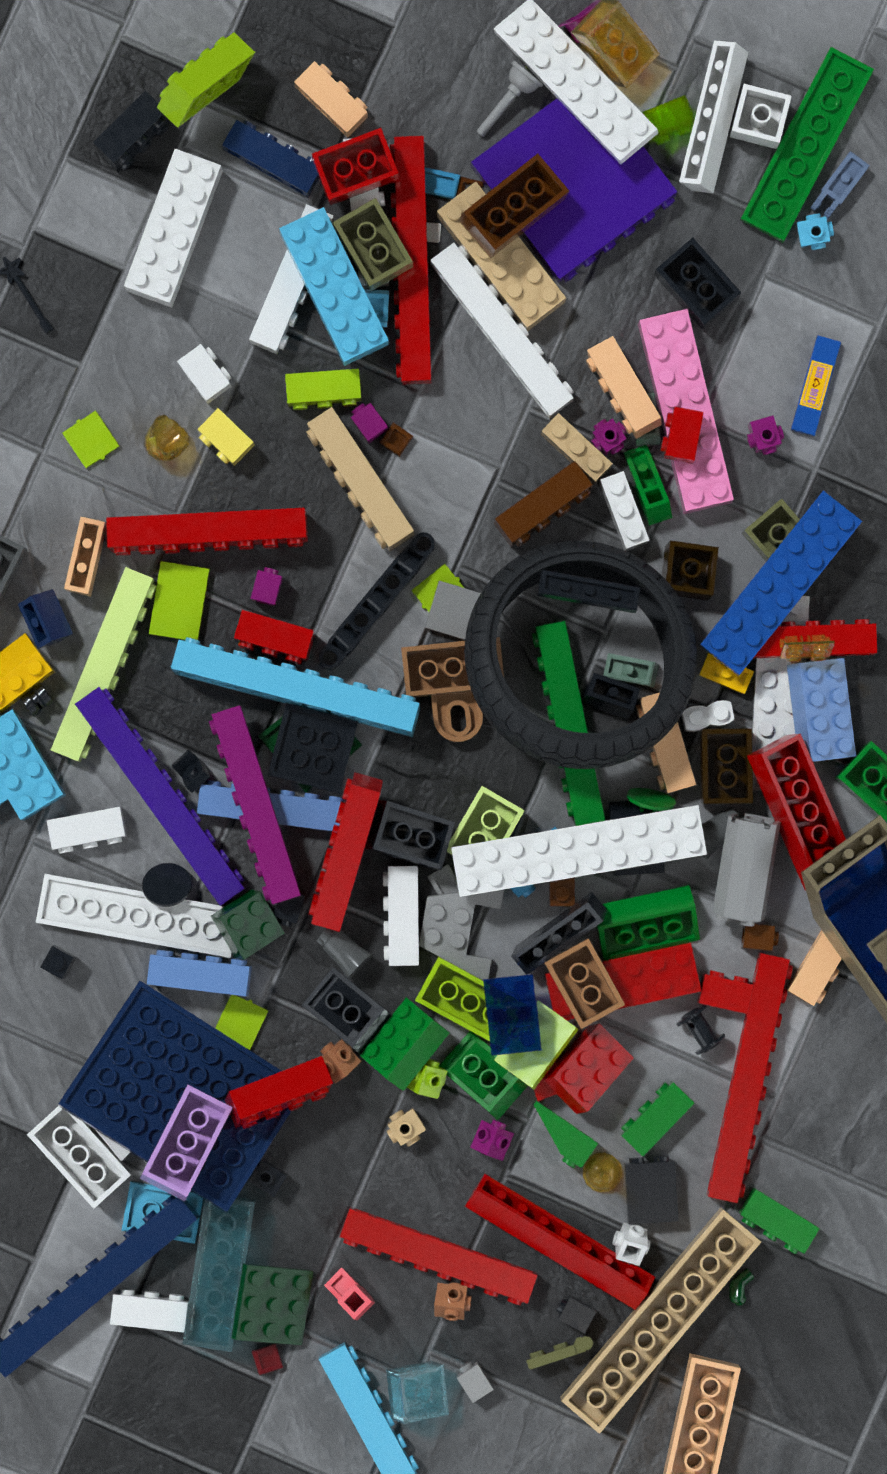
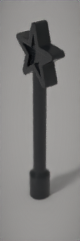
(13, 272)

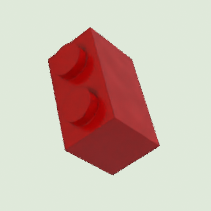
(683, 434)
(725, 993)

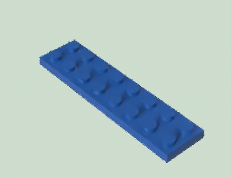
(780, 583)

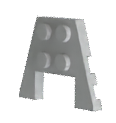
(448, 928)

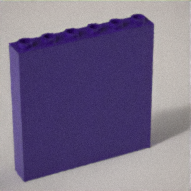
(602, 197)

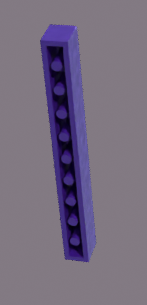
(159, 796)

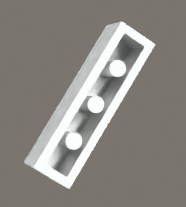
(402, 915)

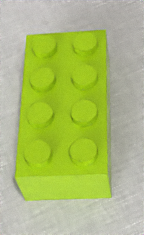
(205, 79)
(456, 996)

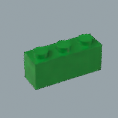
(656, 1117)
(778, 1221)

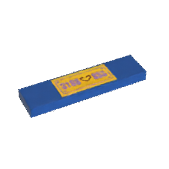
(815, 385)

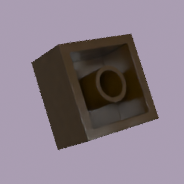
(690, 569)

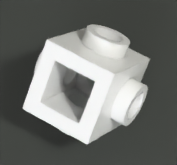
(631, 1243)

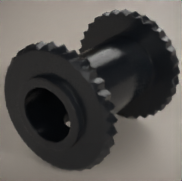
(701, 1029)

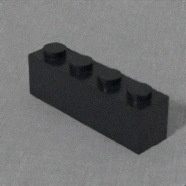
(559, 933)

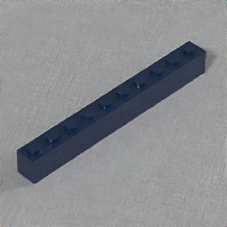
(95, 1283)

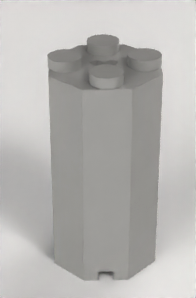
(746, 868)

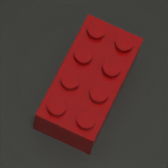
(279, 1091)

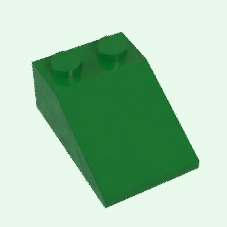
(481, 1077)

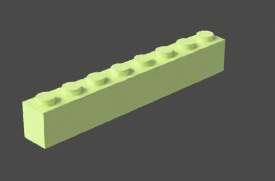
(105, 659)

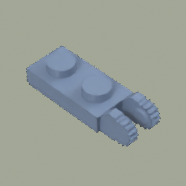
(841, 182)

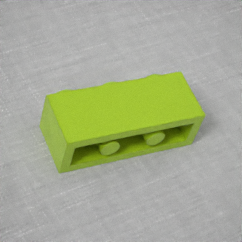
(323, 388)

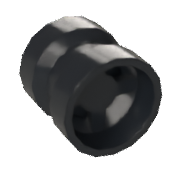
(37, 700)

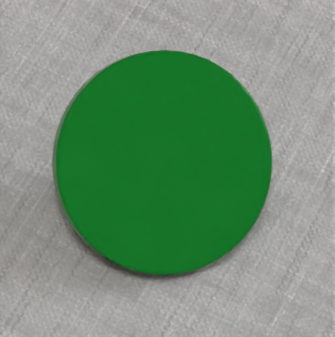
(651, 799)

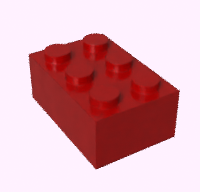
(355, 166)
(274, 637)
(588, 1068)

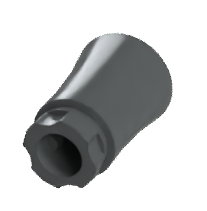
(715, 830)
(344, 951)

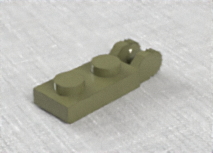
(560, 1352)

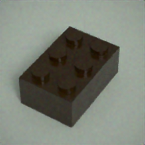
(725, 766)

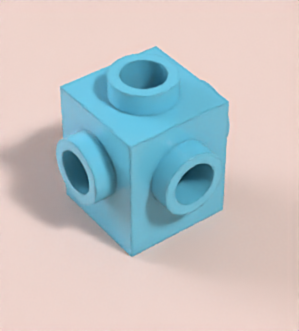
(807, 238)

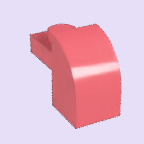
(350, 1294)

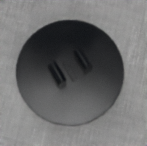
(166, 884)

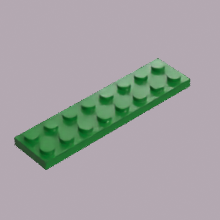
(806, 144)

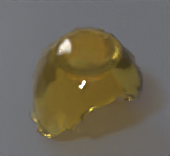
(165, 439)

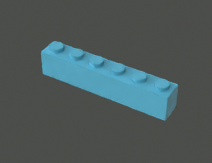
(365, 1411)

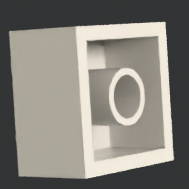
(760, 116)

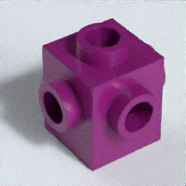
(768, 427)
(605, 445)
(492, 1139)

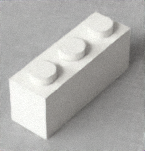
(624, 511)
(87, 829)
(149, 1310)

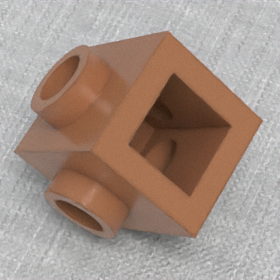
(339, 1059)
(451, 1301)

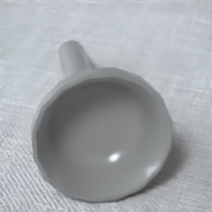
(521, 82)

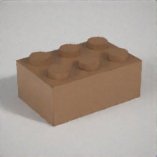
(584, 983)

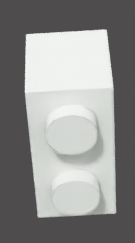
(204, 373)

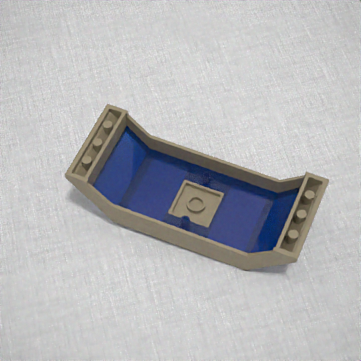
(851, 905)

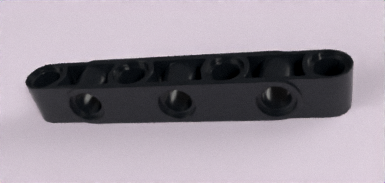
(377, 601)

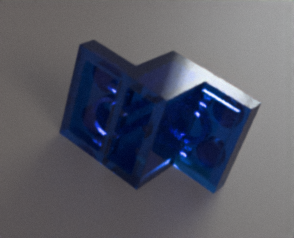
(512, 1014)

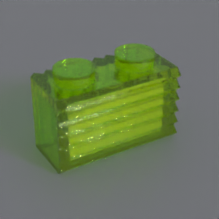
(671, 119)

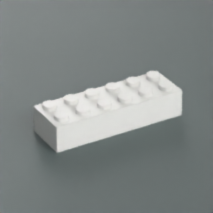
(173, 228)

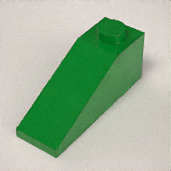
(648, 485)
(570, 1141)

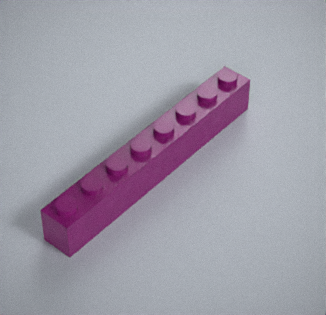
(255, 804)

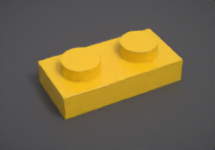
(720, 674)

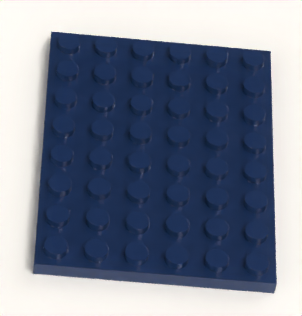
(141, 1074)

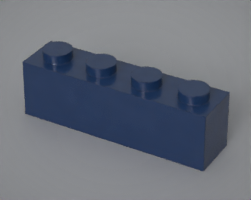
(271, 157)

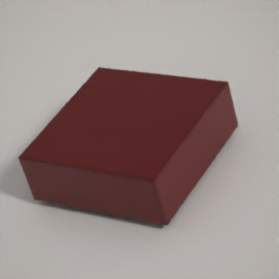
(267, 1359)

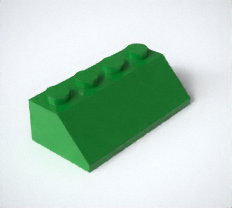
(648, 923)

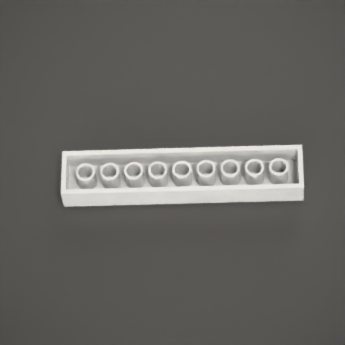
(578, 851)

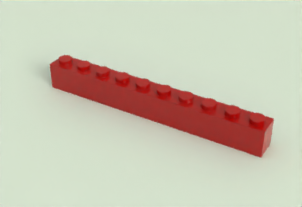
(413, 284)
(748, 1077)

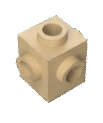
(412, 1120)

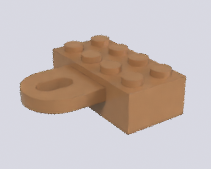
(442, 674)

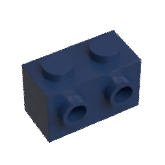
(47, 619)

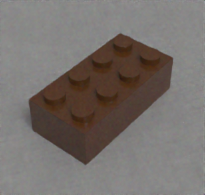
(514, 205)
(542, 504)

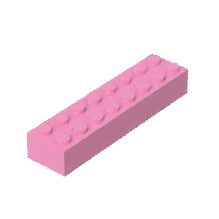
(681, 383)

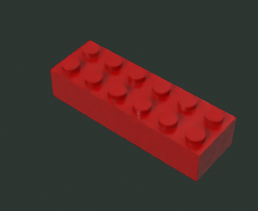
(797, 800)
(348, 846)
(643, 977)

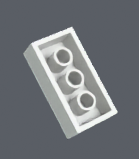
(80, 1155)

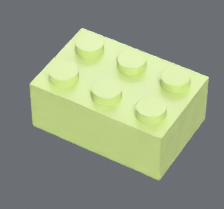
(486, 820)

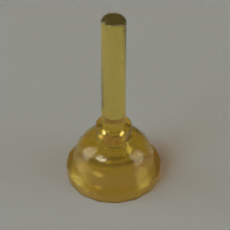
(602, 1172)

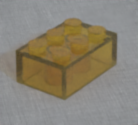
(615, 42)

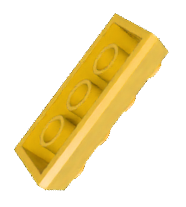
(21, 670)

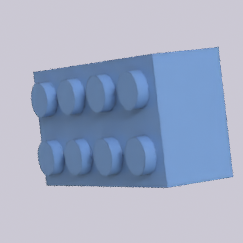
(822, 708)
(199, 974)

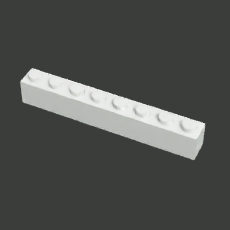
(501, 330)

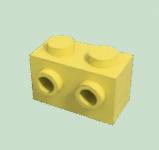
(225, 437)

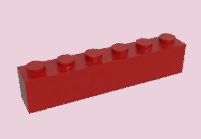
(848, 638)

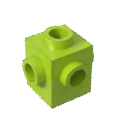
(429, 1080)

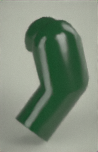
(737, 1287)

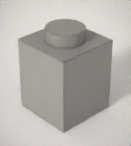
(474, 1381)

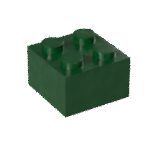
(247, 924)

